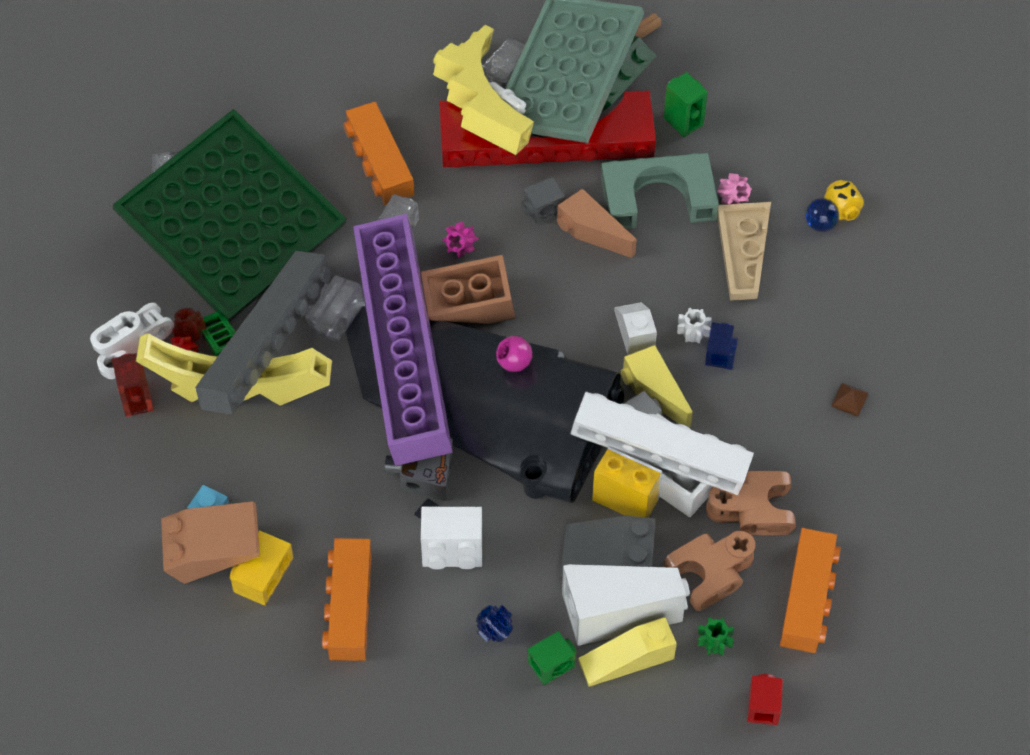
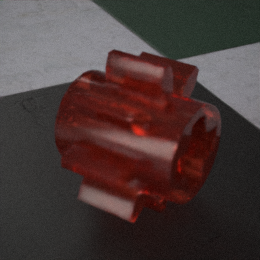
(188, 323)

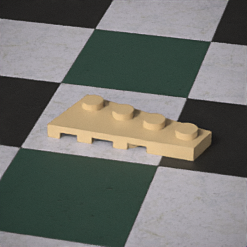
(743, 245)

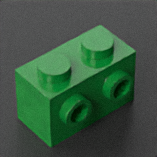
(685, 104)

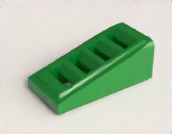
(209, 338)

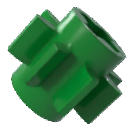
(713, 628)

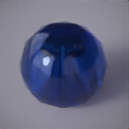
(822, 214)

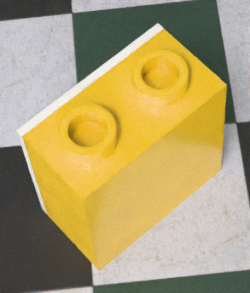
(626, 484)

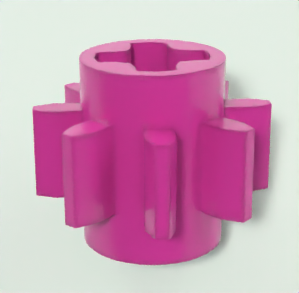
(455, 234)

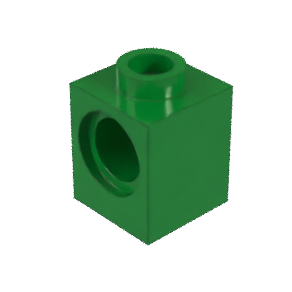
(551, 657)

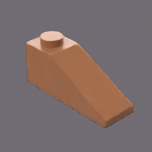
(593, 224)

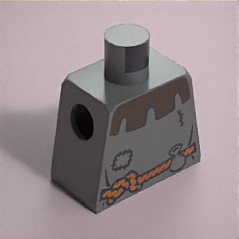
(424, 477)

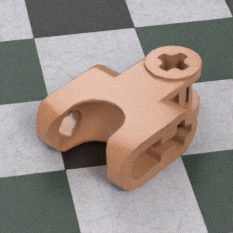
(752, 504)
(715, 564)

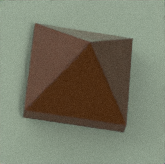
(850, 399)

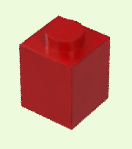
(765, 699)

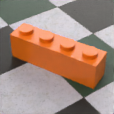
(379, 152)
(809, 591)
(349, 599)

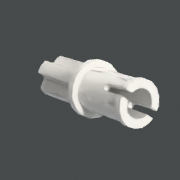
(509, 97)

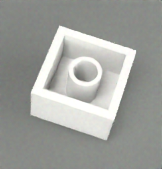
(451, 537)

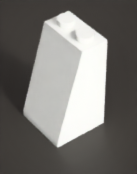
(617, 598)

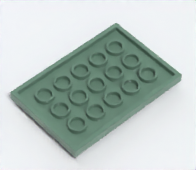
(573, 64)

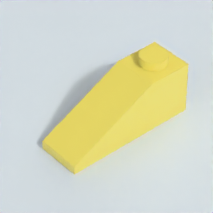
(649, 373)
(630, 652)

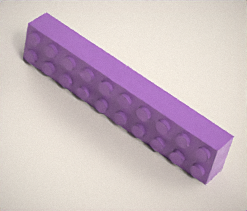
(402, 341)

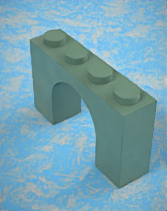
(687, 173)

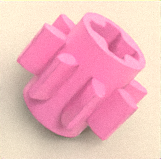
(734, 189)

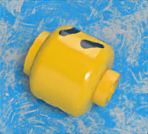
(846, 198)

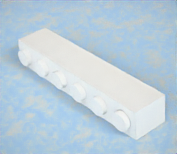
(662, 443)

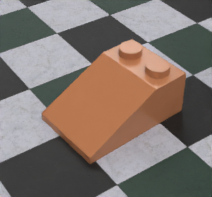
(469, 292)
(209, 540)

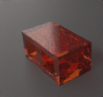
(132, 385)

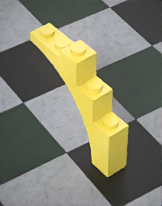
(469, 89)
(281, 381)

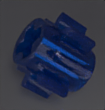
(494, 623)

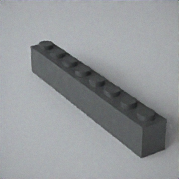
(263, 333)

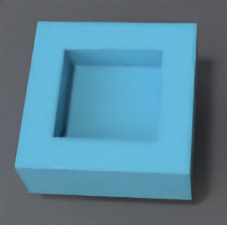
(208, 497)

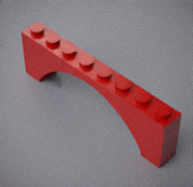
(621, 134)

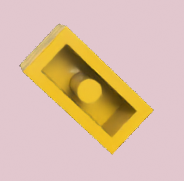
(260, 576)

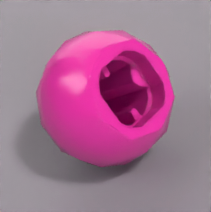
(514, 353)

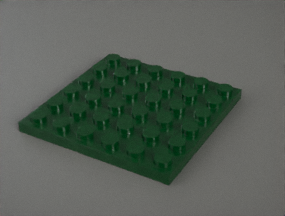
(229, 214)

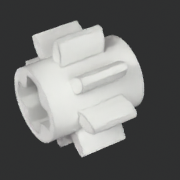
(694, 325)

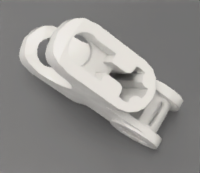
(125, 334)

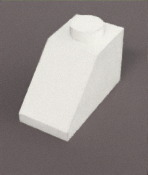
(636, 327)

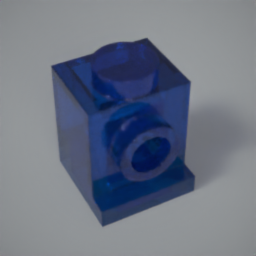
(721, 346)

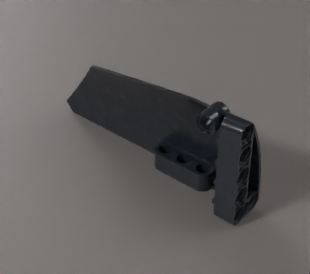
(504, 416)

